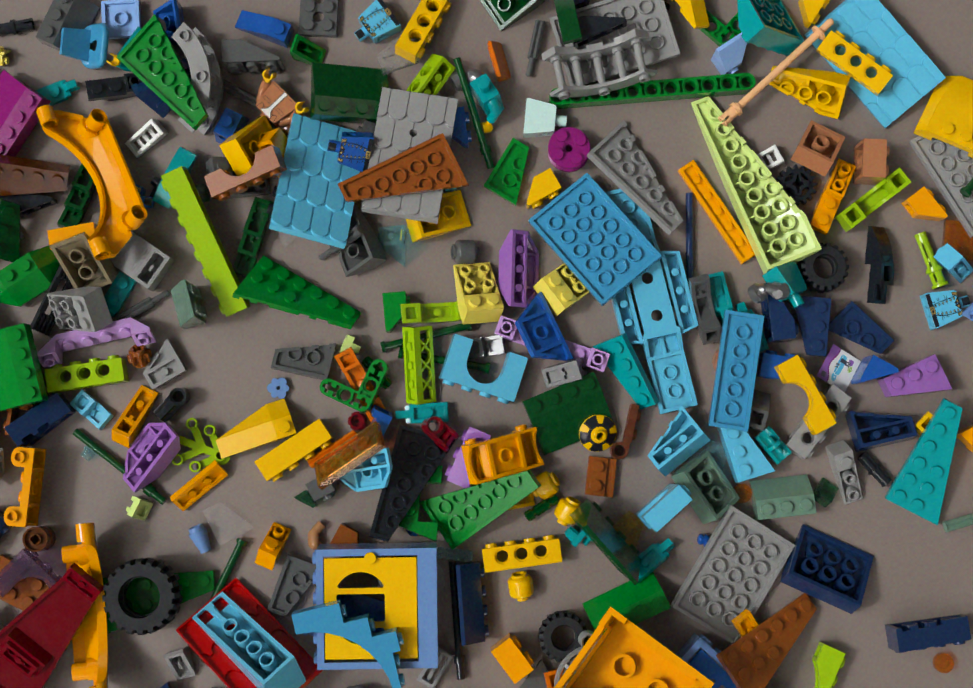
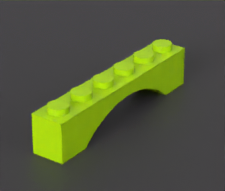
(826, 665)

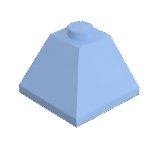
(729, 55)

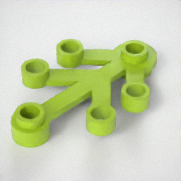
(199, 447)

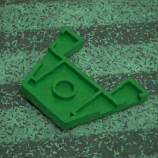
(410, 521)

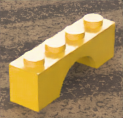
(818, 415)

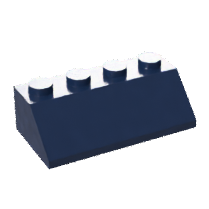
(471, 602)

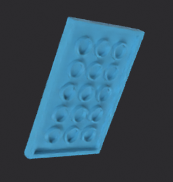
(594, 239)

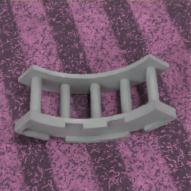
(595, 52)
(204, 70)

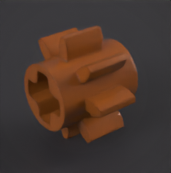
(139, 356)

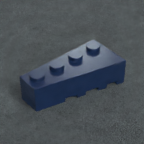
(928, 633)

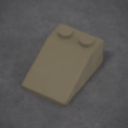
(80, 265)

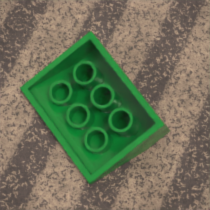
(19, 368)

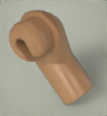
(313, 535)

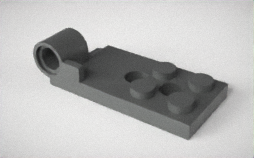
(324, 28)

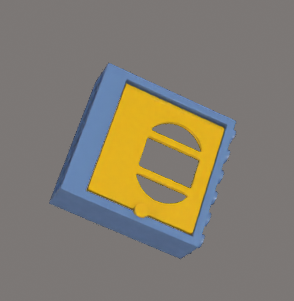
(400, 593)

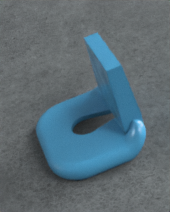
(77, 42)

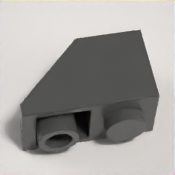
(759, 410)

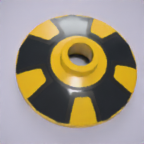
(594, 425)

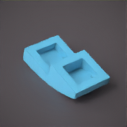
(91, 409)

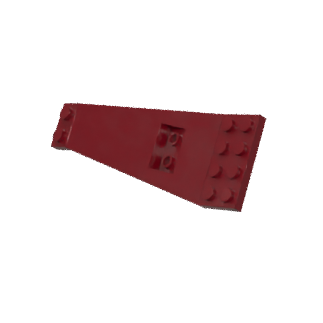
(42, 631)

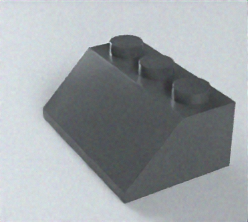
(66, 14)

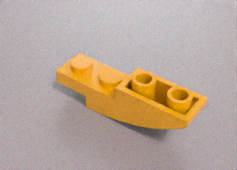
(831, 196)

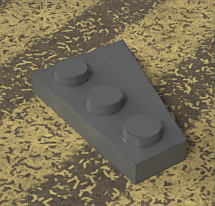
(305, 361)

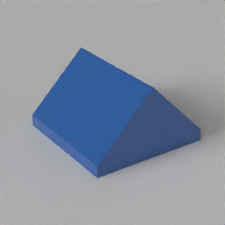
(172, 15)
(872, 368)

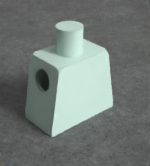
(541, 119)

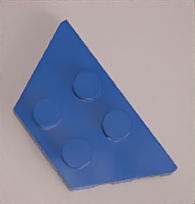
(541, 332)

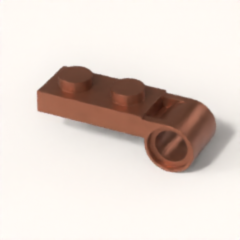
(629, 431)

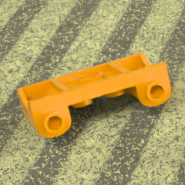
(501, 455)
(32, 478)

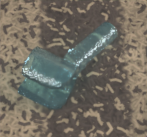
(87, 453)

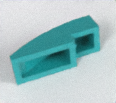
(182, 158)

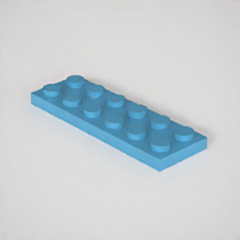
(736, 370)

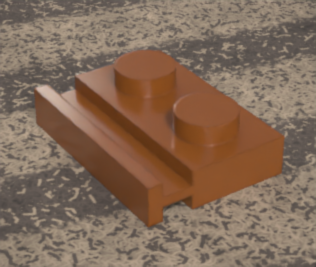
(600, 476)

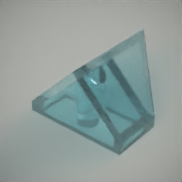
(394, 241)

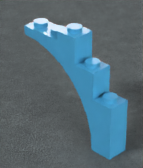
(358, 629)

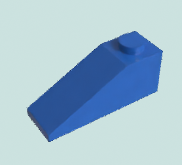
(265, 27)

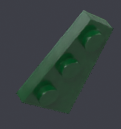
(9, 230)

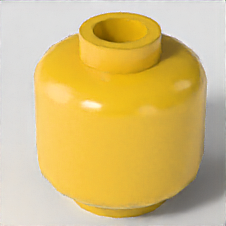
(549, 485)
(564, 509)
(520, 586)

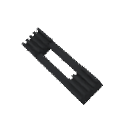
(43, 322)

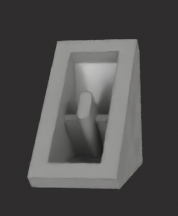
(180, 663)

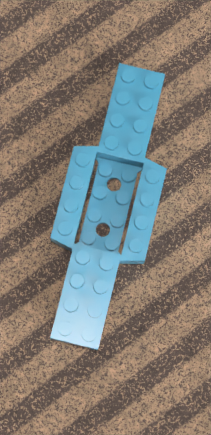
(661, 338)

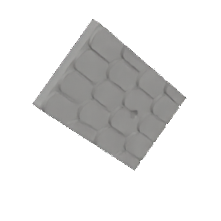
(402, 123)

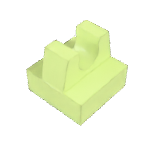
(348, 342)
(139, 509)

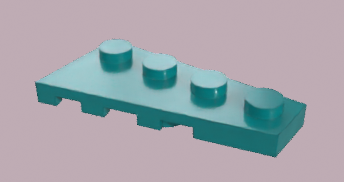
(628, 370)

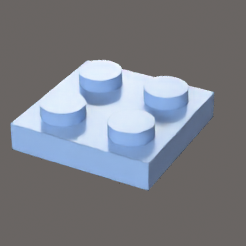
(121, 17)

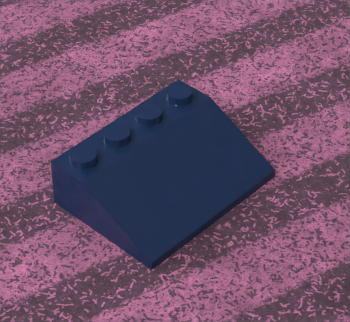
(827, 569)

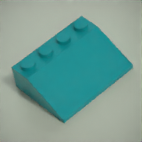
(768, 25)

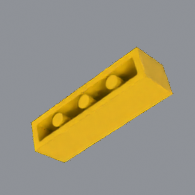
(294, 450)

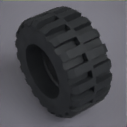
(117, 601)

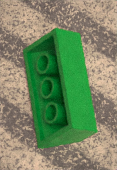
(632, 601)

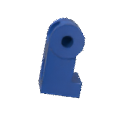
(382, 416)

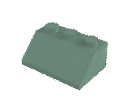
(709, 487)
(782, 497)

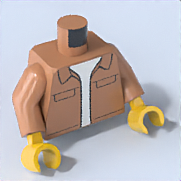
(276, 103)

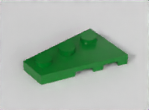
(508, 172)

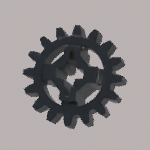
(803, 184)

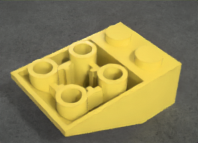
(561, 289)
(477, 293)

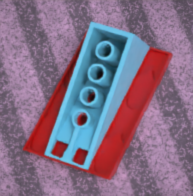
(246, 643)

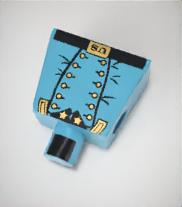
(377, 23)
(943, 307)

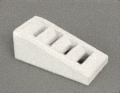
(162, 132)
(774, 149)

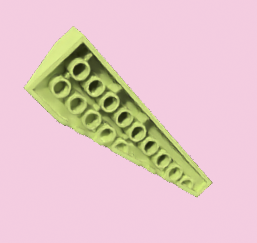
(768, 216)

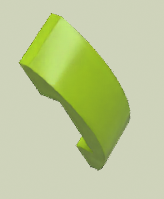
(430, 313)

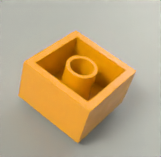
(512, 658)

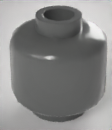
(464, 252)

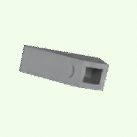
(844, 471)

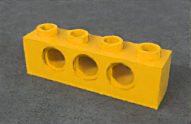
(413, 50)
(858, 73)
(552, 554)

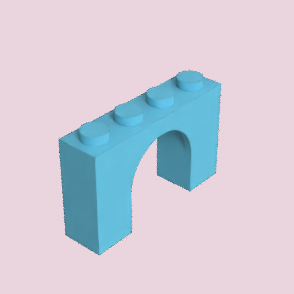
(503, 387)
(664, 506)

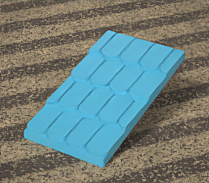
(881, 36)
(308, 192)

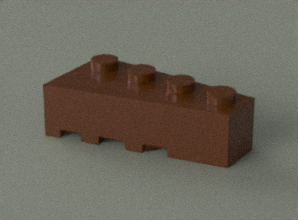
(31, 176)

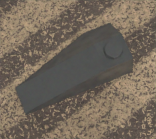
(364, 252)

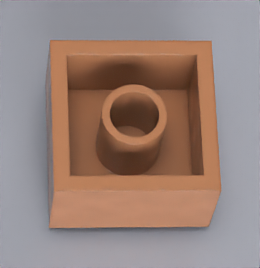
(818, 148)
(870, 161)

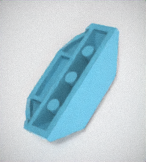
(370, 474)

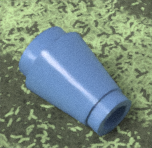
(200, 537)

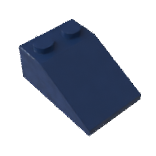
(778, 321)

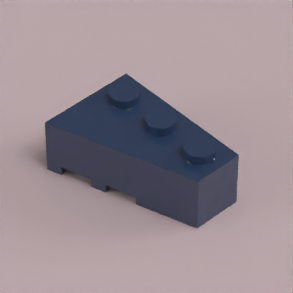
(814, 324)
(40, 420)
(878, 430)

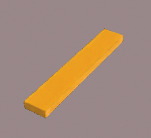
(716, 211)

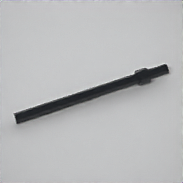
(459, 658)

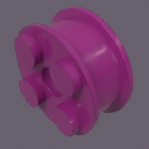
(568, 138)

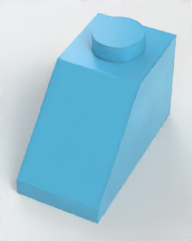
(953, 262)

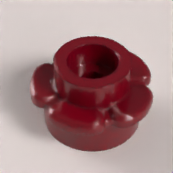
(355, 426)

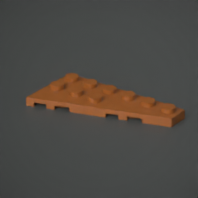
(416, 170)
(760, 652)

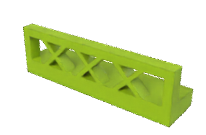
(415, 365)

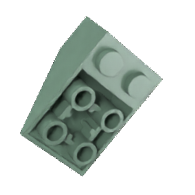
(188, 304)

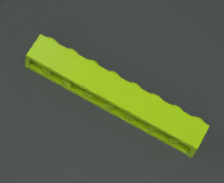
(204, 239)

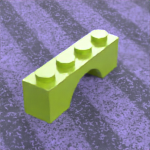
(872, 199)

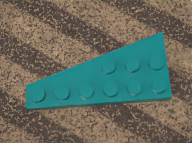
(925, 473)

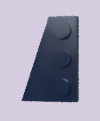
(860, 328)

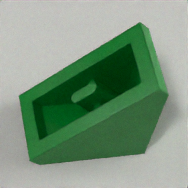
(306, 51)

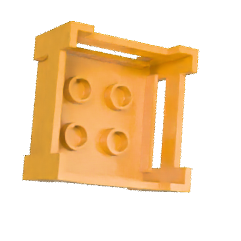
(628, 659)

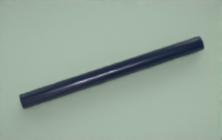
(689, 236)

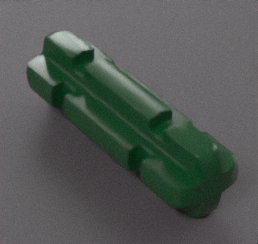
(367, 362)
(541, 507)

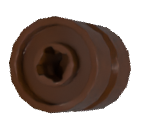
(39, 538)

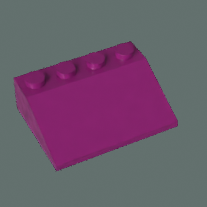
(17, 112)

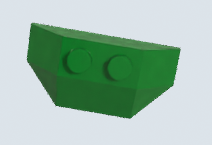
(28, 277)

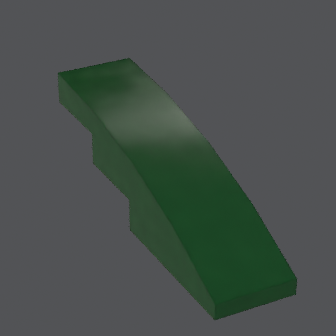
(568, 21)
(78, 199)
(252, 237)

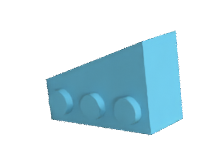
(743, 455)

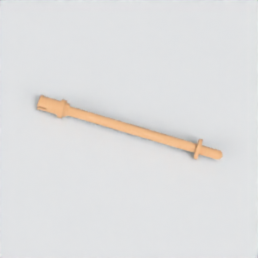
(736, 108)

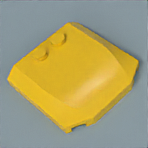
(950, 114)

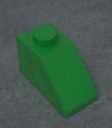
(392, 308)

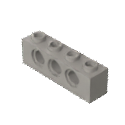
(795, 441)

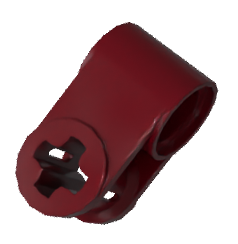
(442, 435)

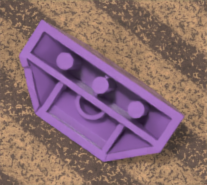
(518, 268)
(150, 455)

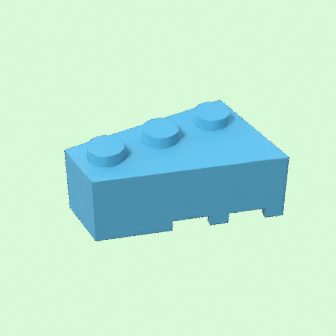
(678, 443)

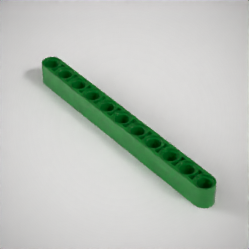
(662, 94)

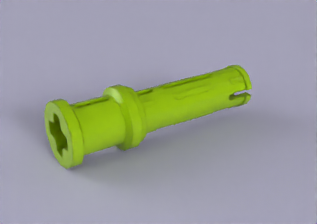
(933, 269)

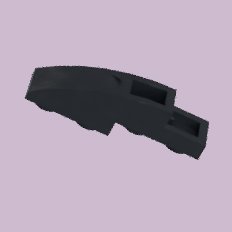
(112, 88)
(880, 258)

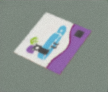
(838, 368)

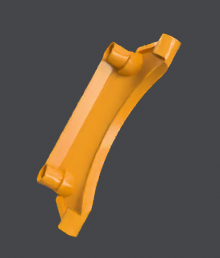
(98, 150)
(91, 639)

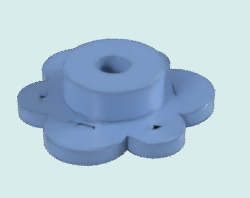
(272, 388)

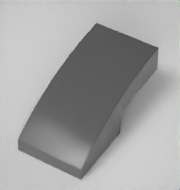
(487, 347)

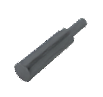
(535, 45)
(353, 234)
(142, 306)

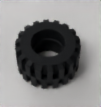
(837, 263)
(547, 627)

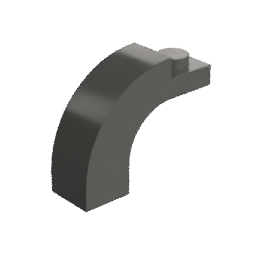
(708, 324)

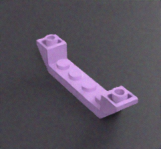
(53, 350)
(593, 358)

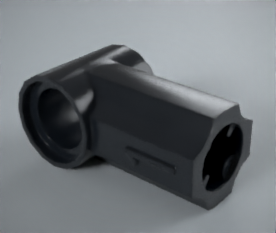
(171, 405)

